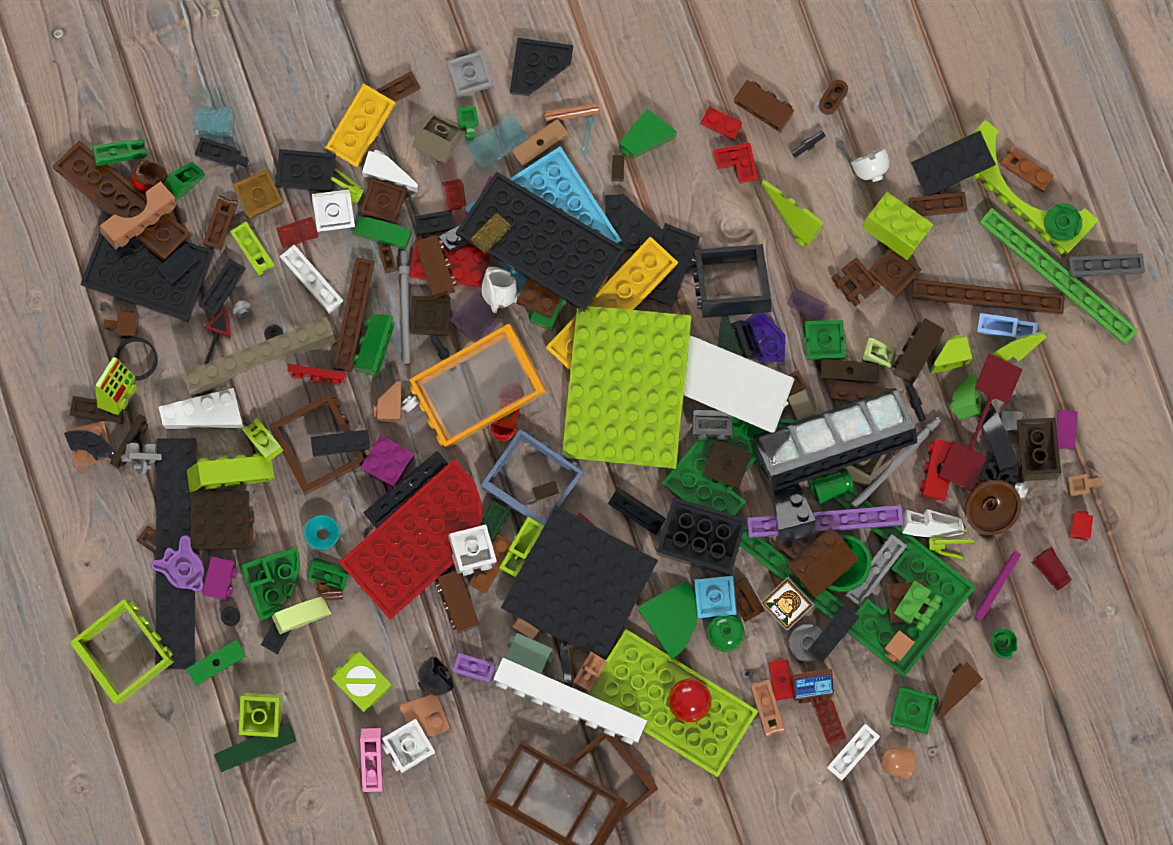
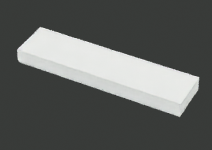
(311, 279)

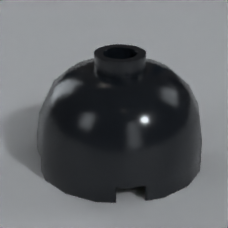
(434, 678)

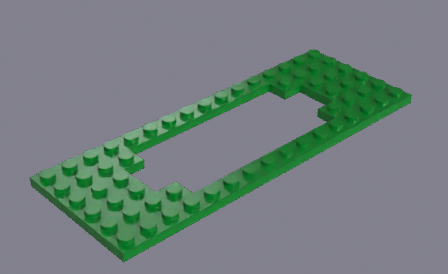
(874, 625)

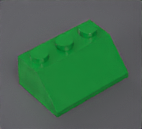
(374, 344)

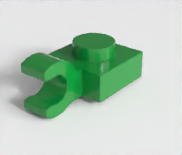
(468, 119)

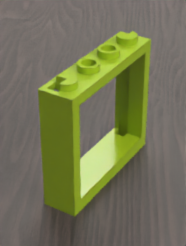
(96, 669)

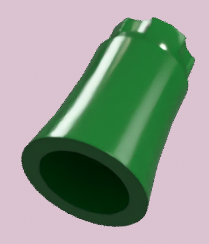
(830, 486)

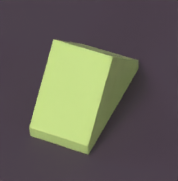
(878, 353)

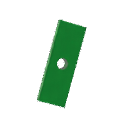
(205, 668)

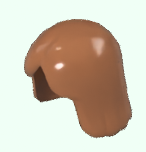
(899, 762)

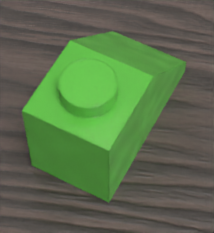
(967, 399)

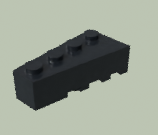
(792, 514)

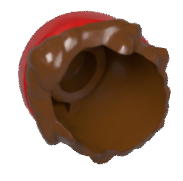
(147, 175)

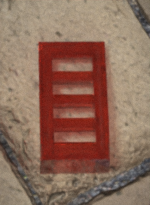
(817, 709)

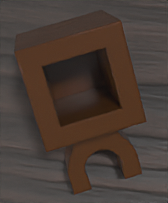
(125, 326)

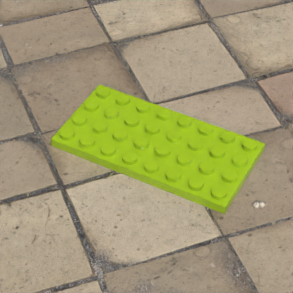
(640, 683)

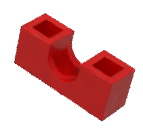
(933, 486)

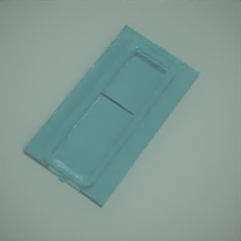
(497, 142)

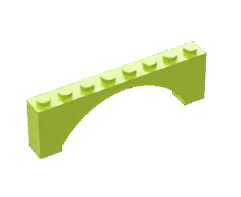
(1033, 217)

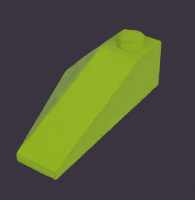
(800, 223)

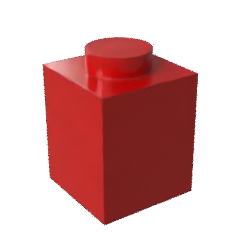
(1081, 525)

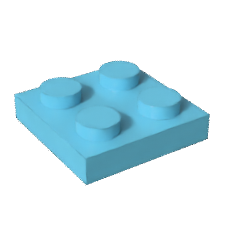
(715, 597)

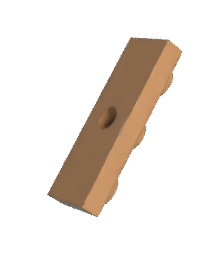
(549, 136)

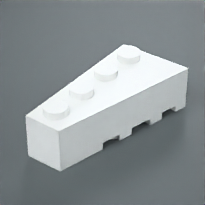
(204, 412)

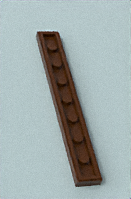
(987, 296)

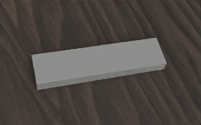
(879, 566)

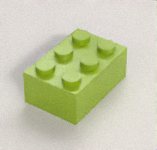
(897, 225)

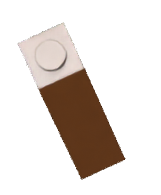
(959, 685)

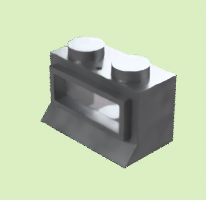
(711, 424)

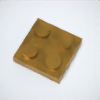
(258, 194)

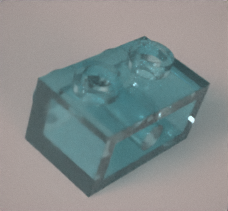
(214, 121)

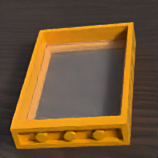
(477, 386)

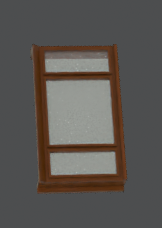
(556, 800)

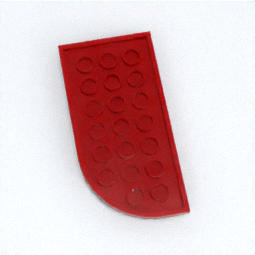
(414, 541)

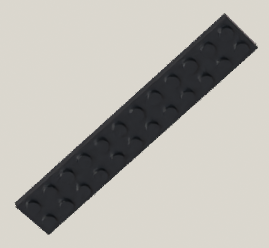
(173, 520)

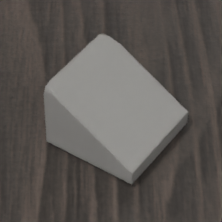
(1009, 420)

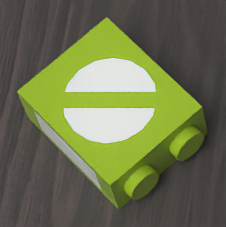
(361, 681)

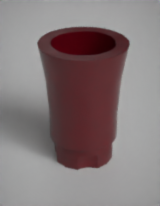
(1052, 568)

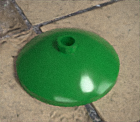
(859, 572)

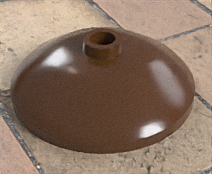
(997, 516)

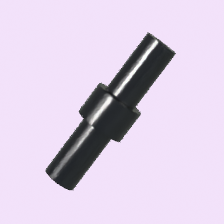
(808, 144)
(443, 353)
(915, 402)

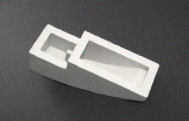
(931, 524)

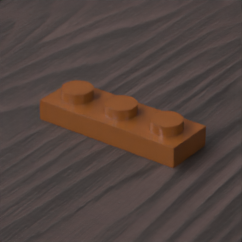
(483, 579)

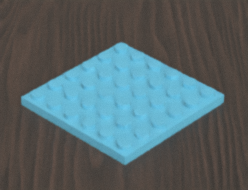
(560, 185)

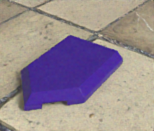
(769, 337)

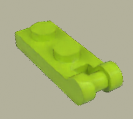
(252, 247)
(262, 439)

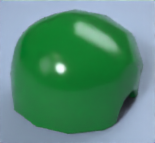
(1003, 643)

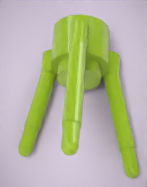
(355, 190)
(938, 543)

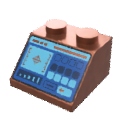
(813, 685)

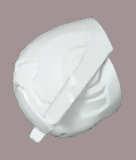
(498, 288)

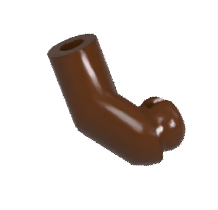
(328, 594)

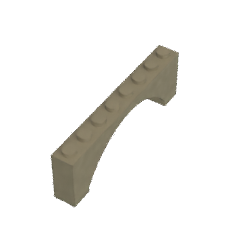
(305, 338)

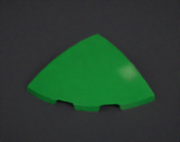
(271, 580)
(672, 618)

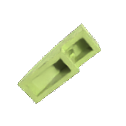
(300, 614)

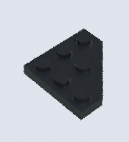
(537, 64)
(631, 222)

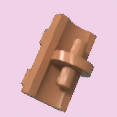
(590, 671)

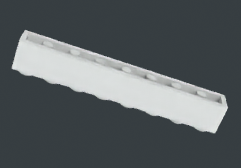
(569, 700)

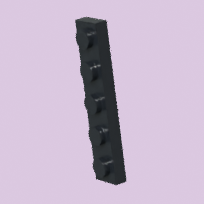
(405, 489)

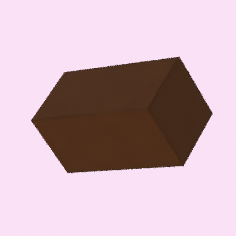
(388, 259)

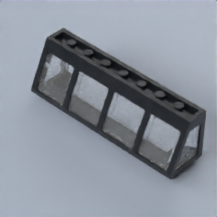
(834, 439)

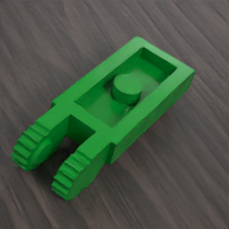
(118, 151)

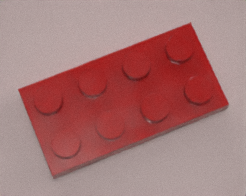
(466, 265)

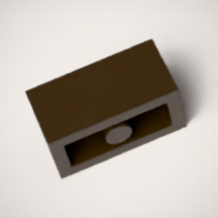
(618, 168)
(545, 490)

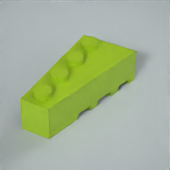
(229, 472)

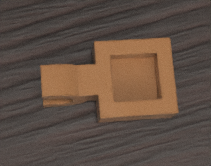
(1081, 484)

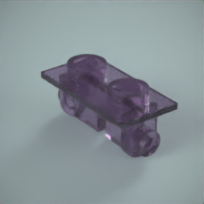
(807, 304)

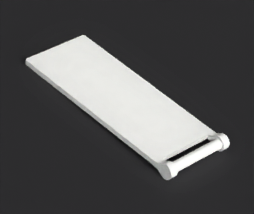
(736, 384)

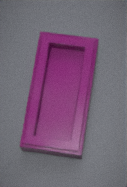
(1066, 429)

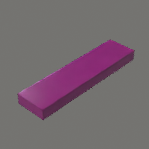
(997, 586)

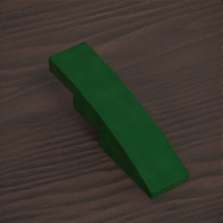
(253, 748)

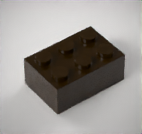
(917, 350)

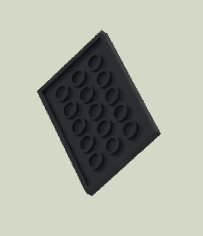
(133, 276)

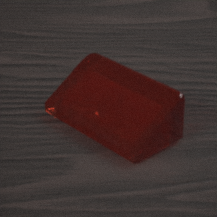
(297, 232)

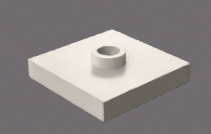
(333, 210)

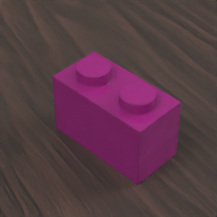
(219, 579)

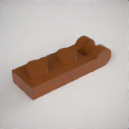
(1026, 169)

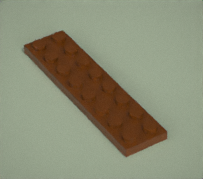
(119, 197)

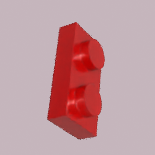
(721, 123)

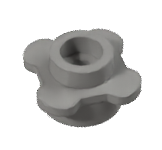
(242, 309)

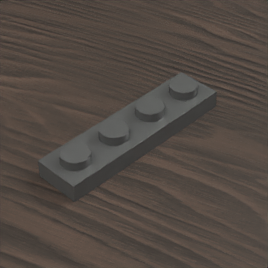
(1106, 265)

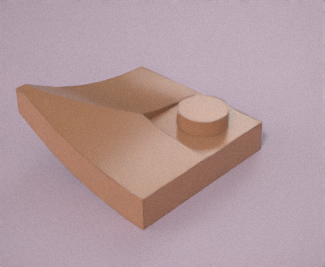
(428, 713)

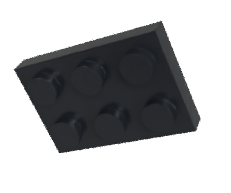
(305, 170)

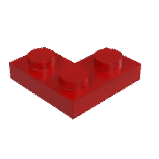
(740, 157)

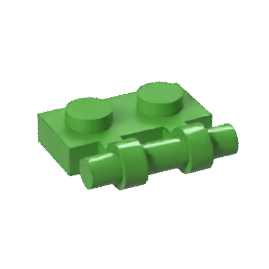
(912, 603)

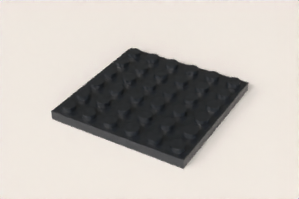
(579, 583)

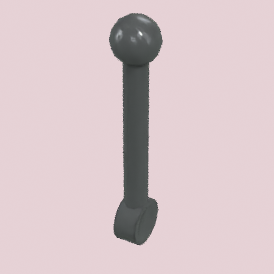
(839, 144)

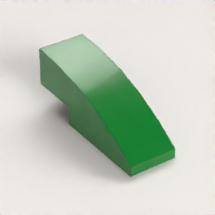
(382, 232)

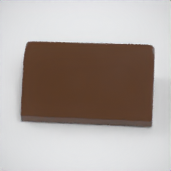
(747, 600)

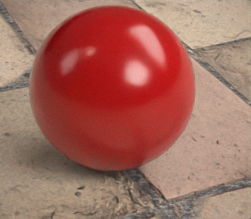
(689, 700)

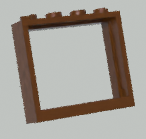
(343, 422)
(629, 760)

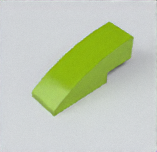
(1021, 346)
(521, 547)

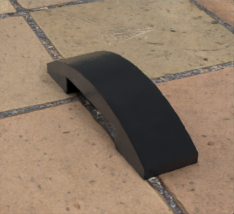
(997, 438)

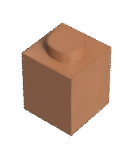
(898, 647)

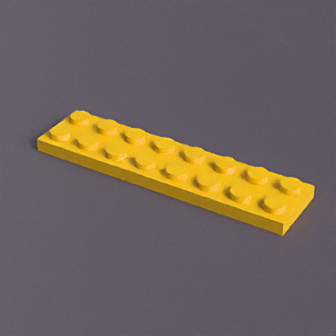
(623, 291)

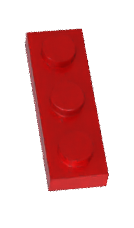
(317, 374)

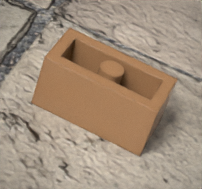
(525, 629)

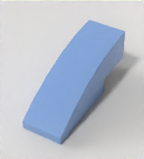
(1005, 327)

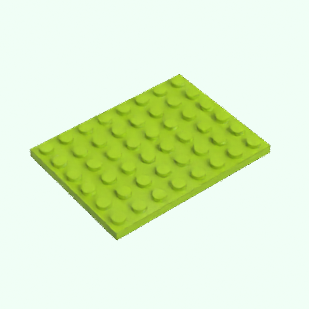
(627, 387)

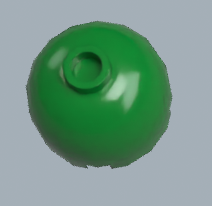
(725, 633)

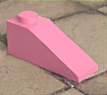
(371, 759)

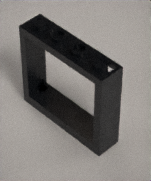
(738, 305)

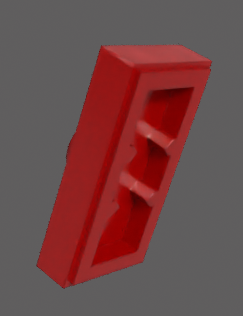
(781, 680)

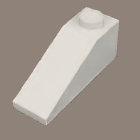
(384, 169)

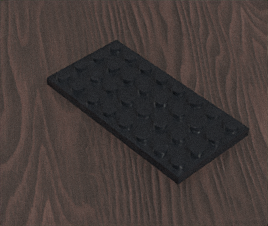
(544, 242)

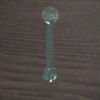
(590, 121)

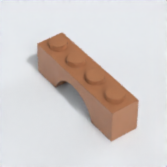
(119, 229)

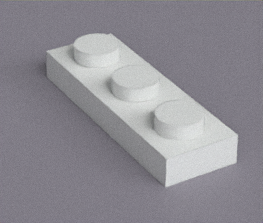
(853, 752)

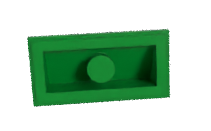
(331, 573)

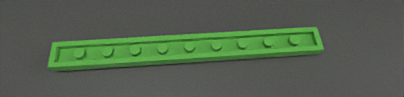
(1058, 276)

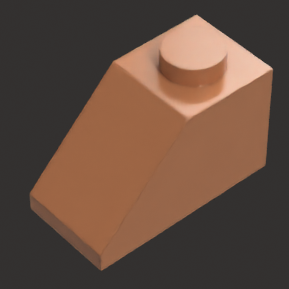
(390, 405)

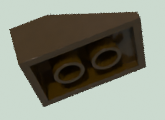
(1038, 449)

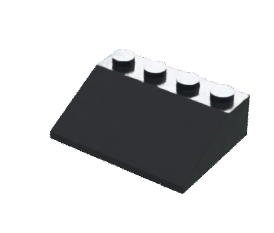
(701, 536)

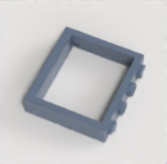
(543, 448)

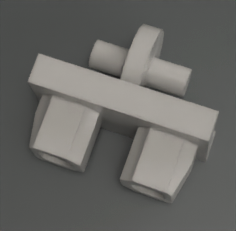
(148, 456)

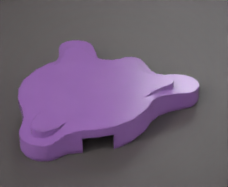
(182, 567)

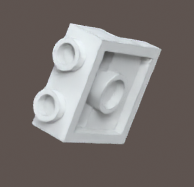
(472, 550)
(408, 746)

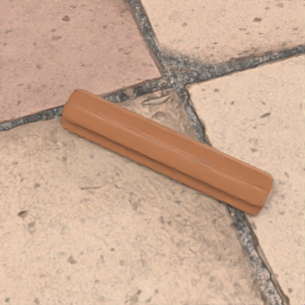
(571, 112)

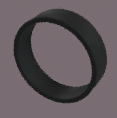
(137, 339)

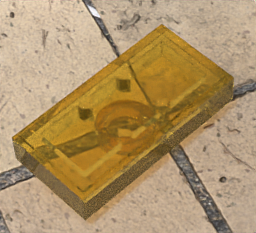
(490, 233)

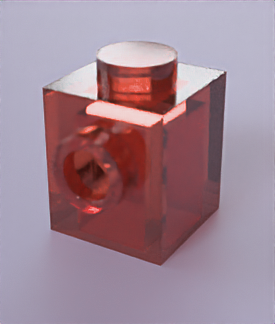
(454, 194)

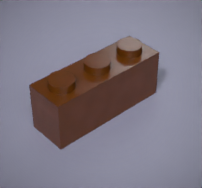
(764, 105)
(435, 266)
(457, 602)

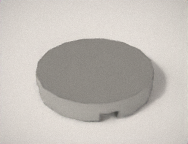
(802, 639)

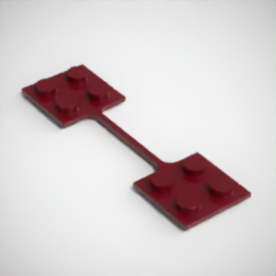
(962, 462)

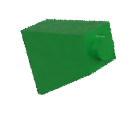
(646, 135)

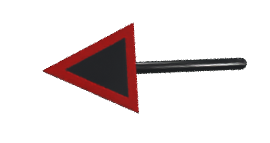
(220, 325)

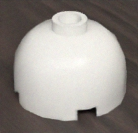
(872, 165)

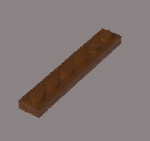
(353, 314)

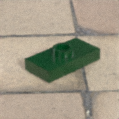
(495, 518)

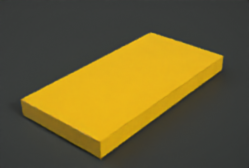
(360, 125)

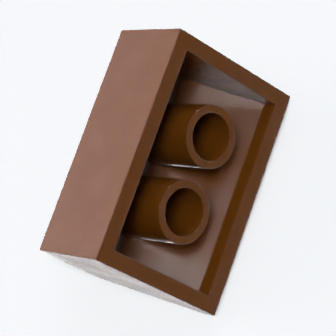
(822, 562)

